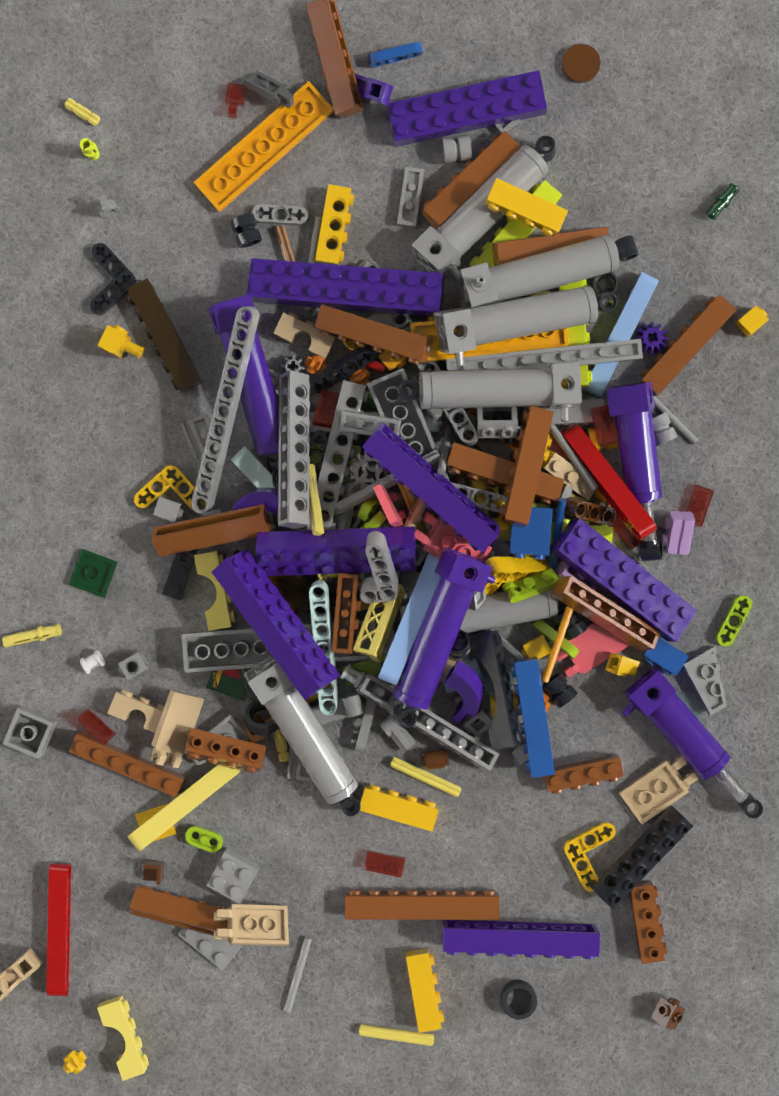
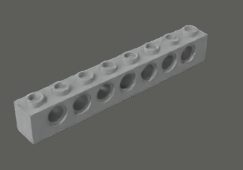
(348, 391)
(293, 450)
(431, 725)

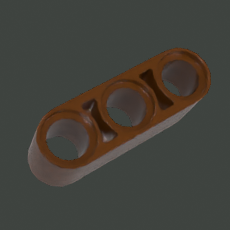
(590, 511)

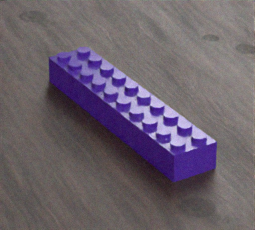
(346, 287)

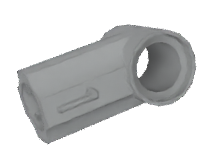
(397, 732)

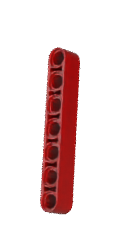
(610, 483)
(58, 929)

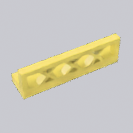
(384, 627)

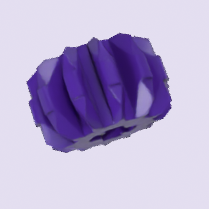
(655, 345)

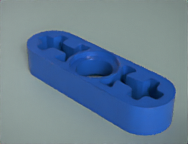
(395, 54)

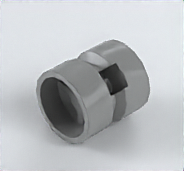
(456, 149)
(662, 431)

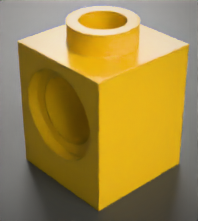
(752, 320)
(536, 647)

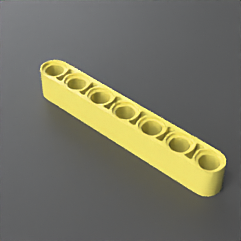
(182, 805)

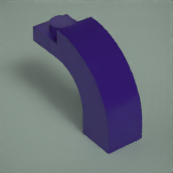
(374, 89)
(260, 496)
(470, 688)

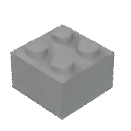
(30, 732)
(233, 875)

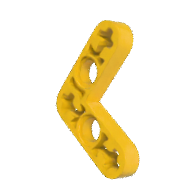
(167, 483)
(583, 848)

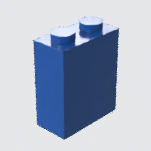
(533, 538)

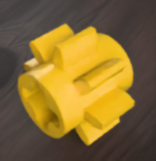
(74, 1062)

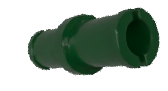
(722, 201)

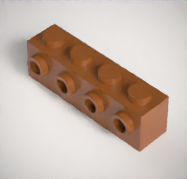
(345, 613)
(224, 750)
(583, 773)
(646, 923)

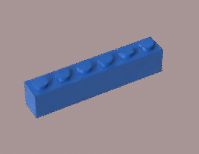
(533, 716)

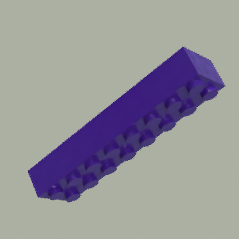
(467, 108)
(431, 487)
(331, 552)
(623, 580)
(275, 623)
(520, 938)

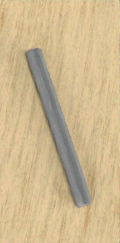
(368, 492)

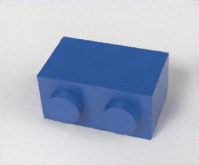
(666, 656)

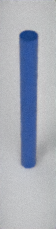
(557, 529)

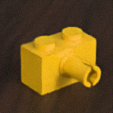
(118, 342)

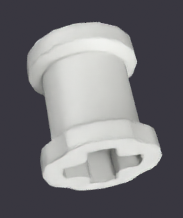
(92, 661)
(359, 676)

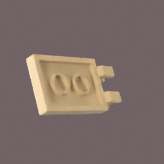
(174, 726)
(657, 789)
(254, 925)

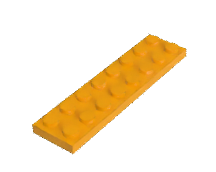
(263, 147)
(544, 340)

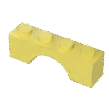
(219, 614)
(115, 1015)

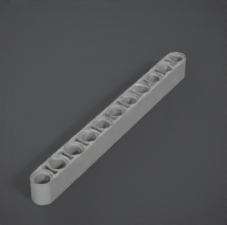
(230, 403)
(460, 428)

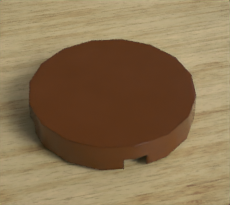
(581, 63)

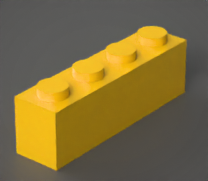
(525, 207)
(399, 808)
(423, 990)

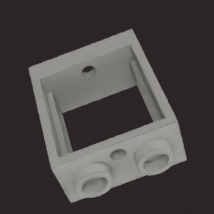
(505, 428)

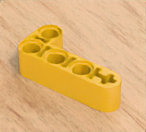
(513, 569)

